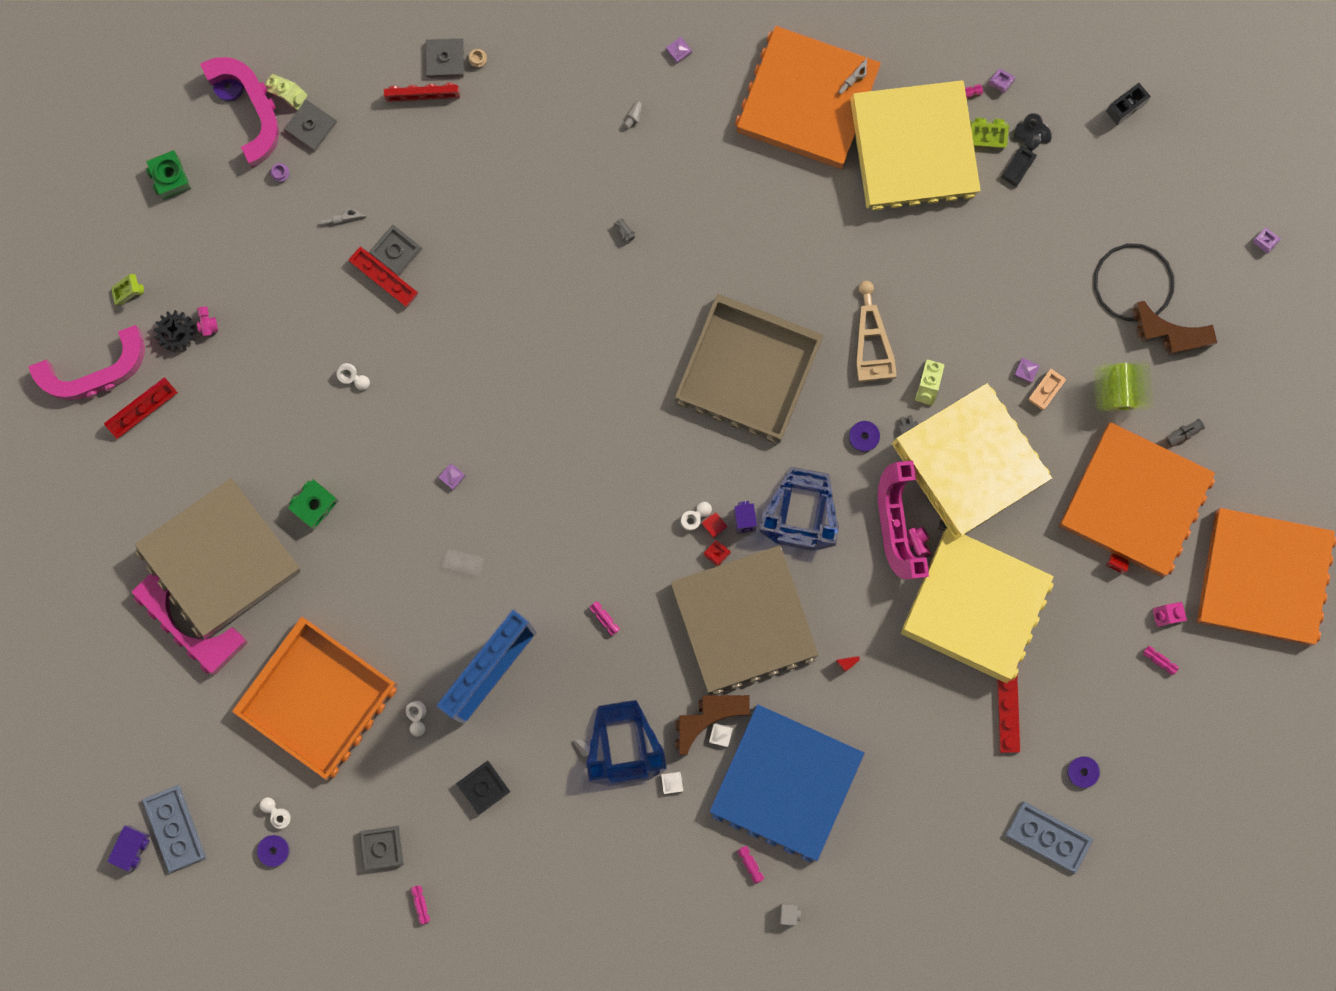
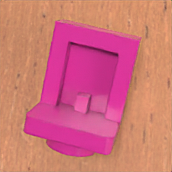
(1169, 614)

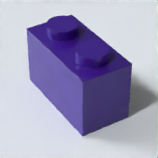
(745, 517)
(129, 848)

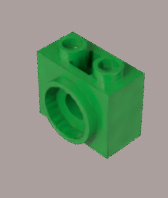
(158, 170)
(312, 492)

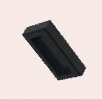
(1019, 166)

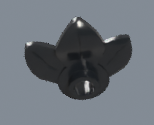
(1033, 134)

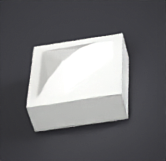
(720, 735)
(672, 782)

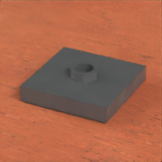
(444, 57)
(310, 125)
(395, 250)
(381, 848)

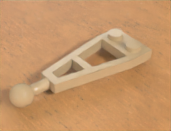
(874, 369)

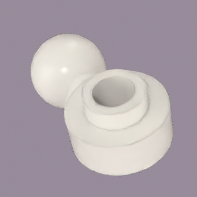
(361, 382)
(703, 510)
(417, 727)
(268, 805)

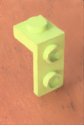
(287, 90)
(930, 382)

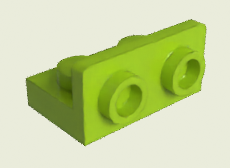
(989, 132)

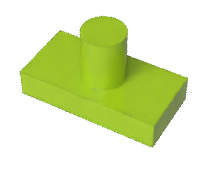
(126, 289)

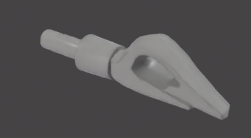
(852, 78)
(345, 217)

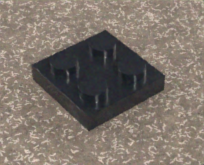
(483, 787)

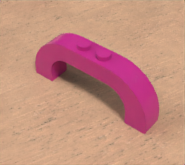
(229, 68)
(101, 380)
(893, 521)

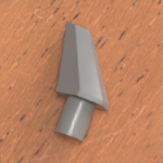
(634, 115)
(583, 747)

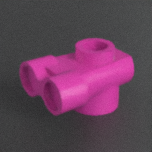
(206, 324)
(917, 539)

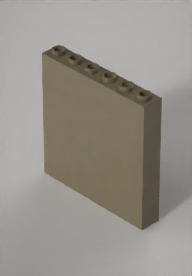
(748, 368)
(216, 559)
(744, 620)

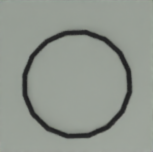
(1121, 247)

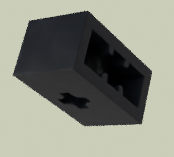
(1128, 103)

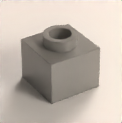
(790, 914)

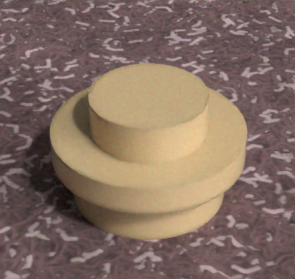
(477, 58)

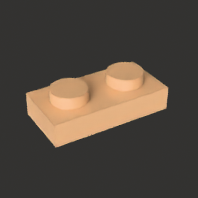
(1047, 389)

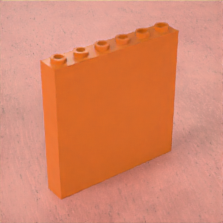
(798, 97)
(1137, 500)
(1266, 577)
(315, 698)

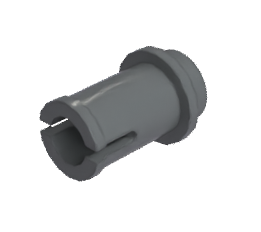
(624, 230)

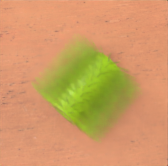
(1123, 386)

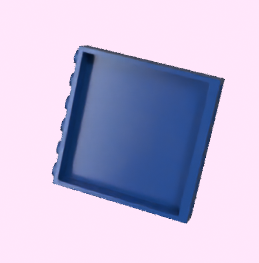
(487, 667)
(786, 783)

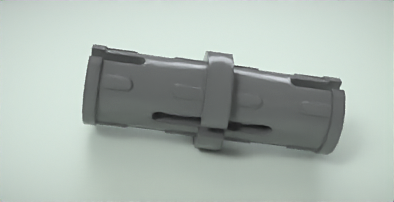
(1174, 438)

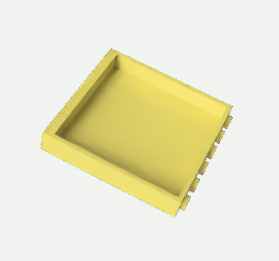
(915, 145)
(972, 460)
(978, 606)

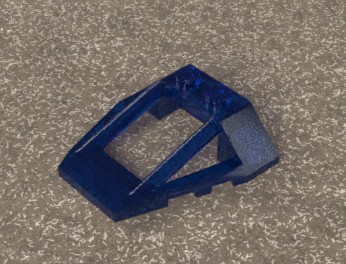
(775, 526)
(646, 768)

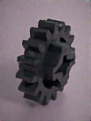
(174, 322)

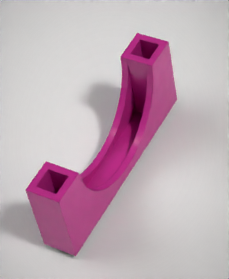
(211, 652)

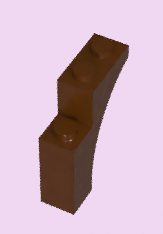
(1177, 338)
(714, 709)

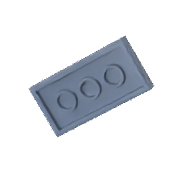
(174, 828)
(1049, 837)

